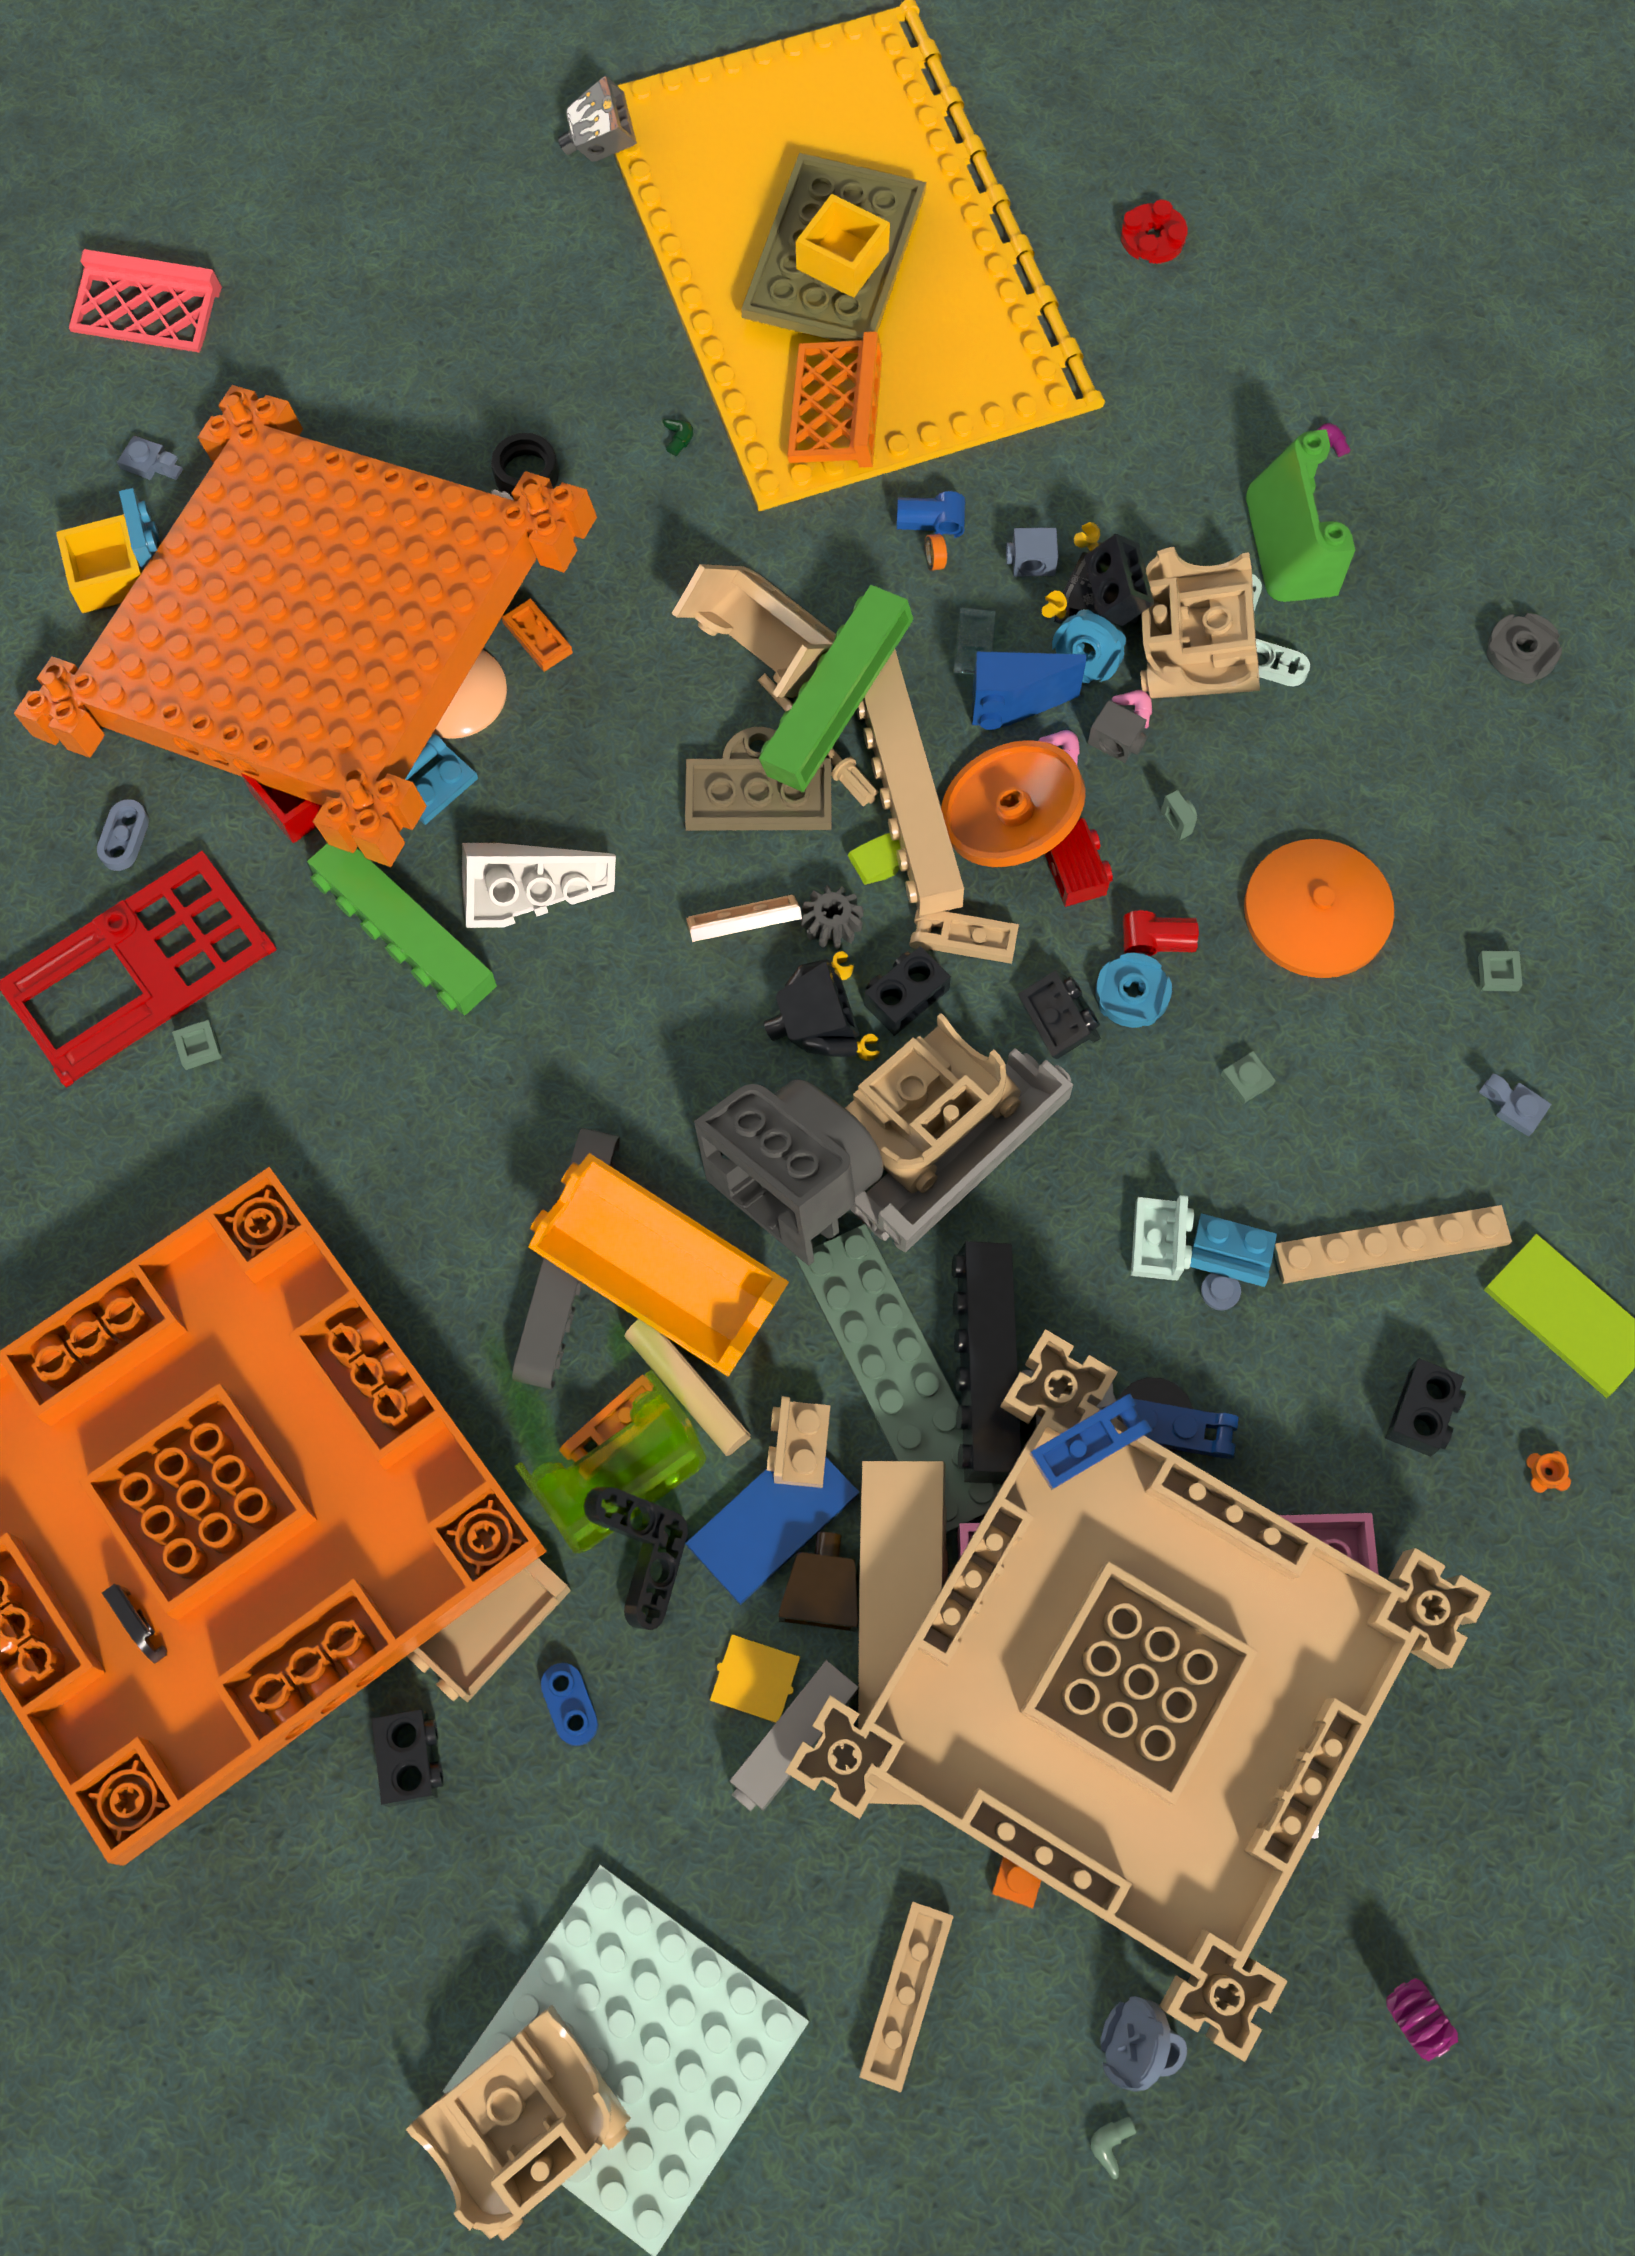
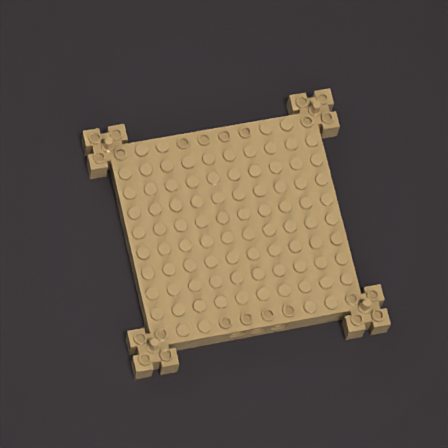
(1143, 1694)

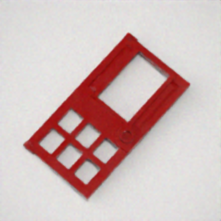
(152, 971)

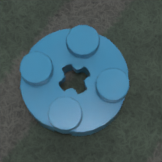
(1099, 633)
(1137, 1010)

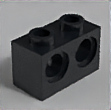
(1118, 580)
(913, 995)
(1418, 1404)
(395, 1761)

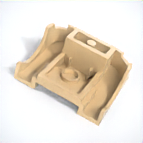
(1199, 628)
(930, 1101)
(520, 2125)

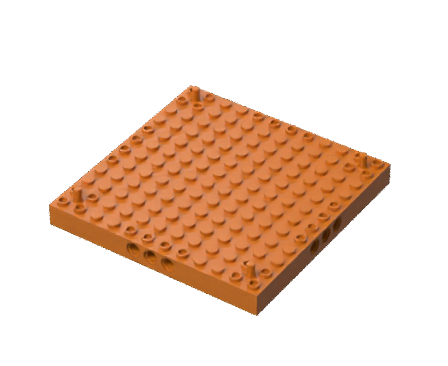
(262, 1487)

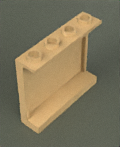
(490, 1631)

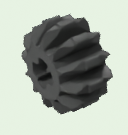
(841, 926)

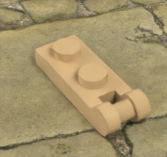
(966, 936)

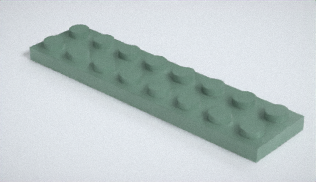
(893, 1364)

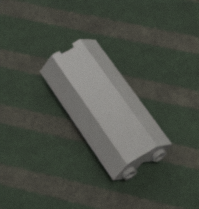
(907, 1217)

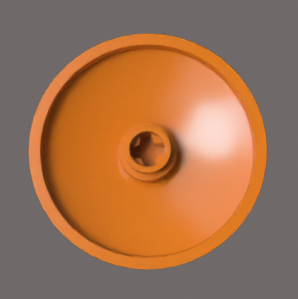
(1013, 803)
(1319, 908)

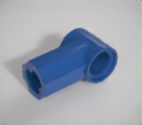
(941, 515)

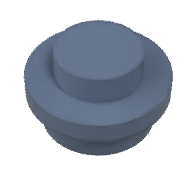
(1220, 1291)

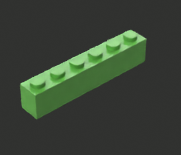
(836, 688)
(404, 926)

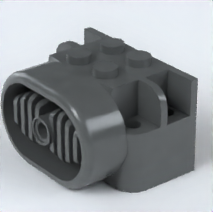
(790, 1161)

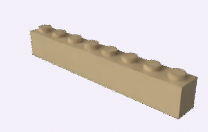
(910, 794)

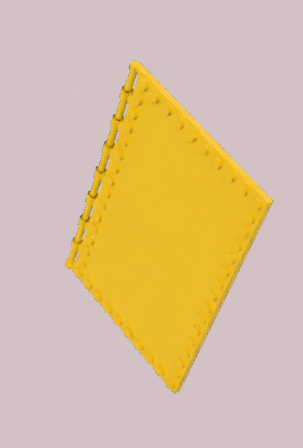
(958, 328)

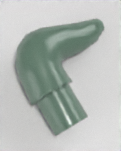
(1106, 2138)

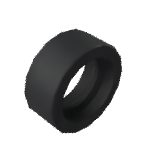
(519, 445)

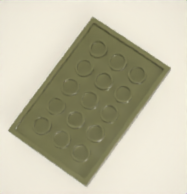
(803, 304)

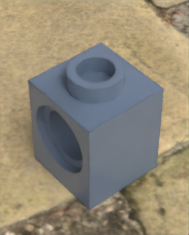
(1033, 552)

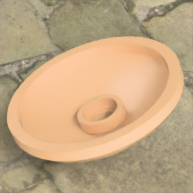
(476, 701)

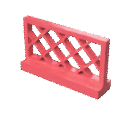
(154, 276)

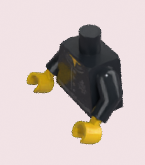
(1078, 591)
(819, 1013)

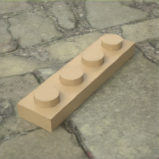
(906, 1997)

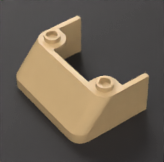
(760, 619)

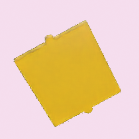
(755, 1678)

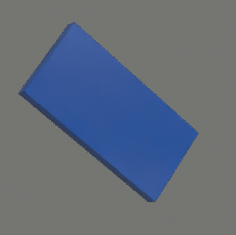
(767, 1528)

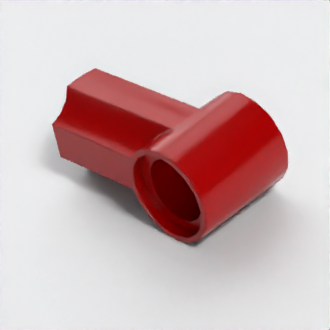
(1151, 934)

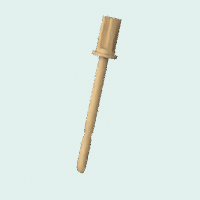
(845, 769)

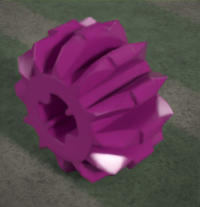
(1421, 2019)

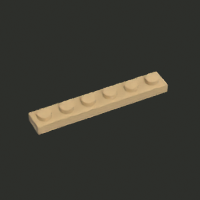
(1392, 1244)

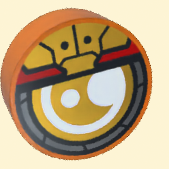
(935, 552)

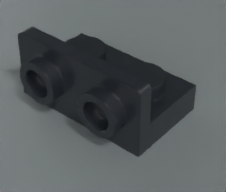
(1059, 1013)

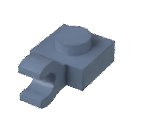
(146, 458)
(1518, 1106)

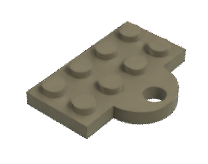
(740, 796)

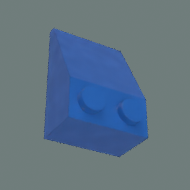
(1022, 685)

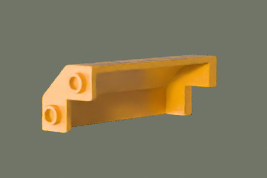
(657, 1263)

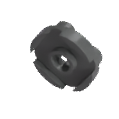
(1520, 665)

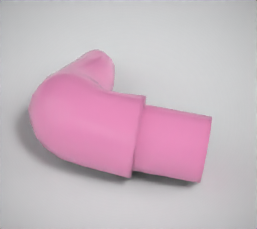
(1140, 700)
(1067, 740)

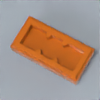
(537, 635)

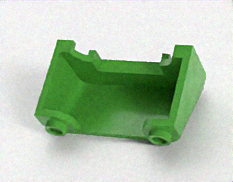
(1294, 548)

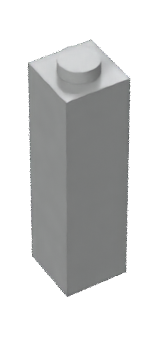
(765, 1768)

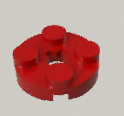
(1159, 217)

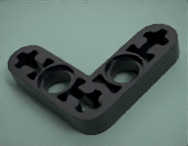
(651, 1535)

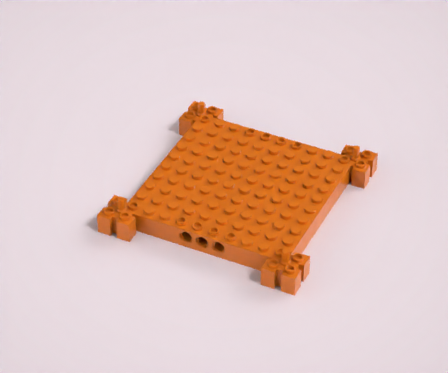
(309, 620)

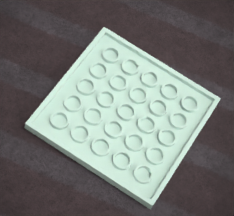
(671, 2034)

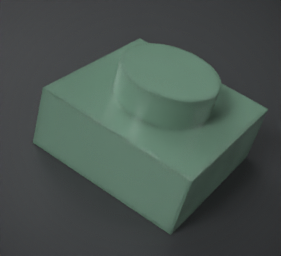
(1179, 814)
(1500, 971)
(197, 1045)
(1248, 1077)

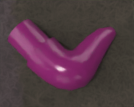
(1336, 439)

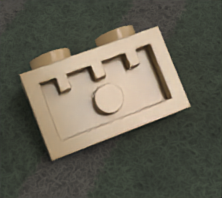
(800, 1443)

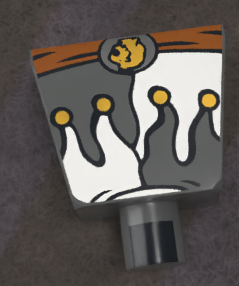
(598, 122)

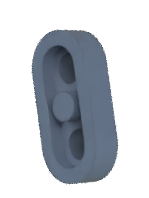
(122, 837)

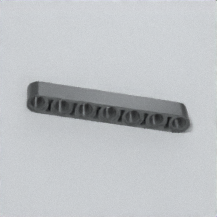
(555, 1291)

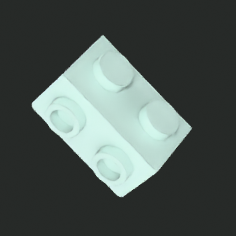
(1161, 1238)

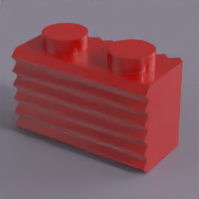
(1078, 866)

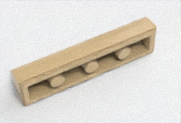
(688, 1387)

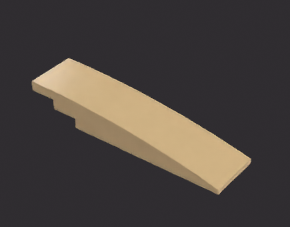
(899, 1574)

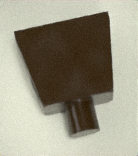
(822, 1588)

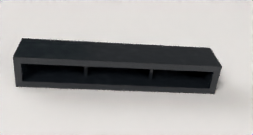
(986, 1360)

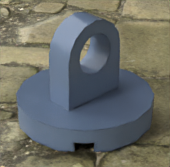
(1140, 2045)

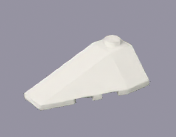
(517, 879)

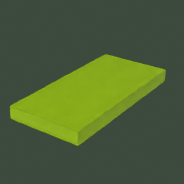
(1568, 1314)

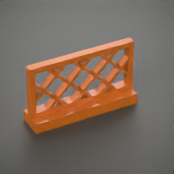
(863, 408)

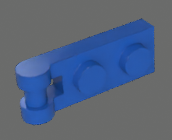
(1185, 1428)
(1089, 1442)

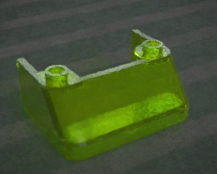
(641, 1459)

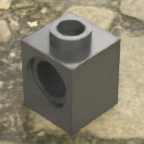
(1118, 732)

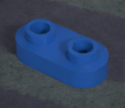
(569, 1703)

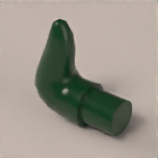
(683, 435)

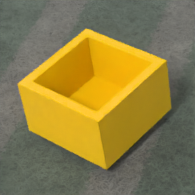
(842, 245)
(99, 562)

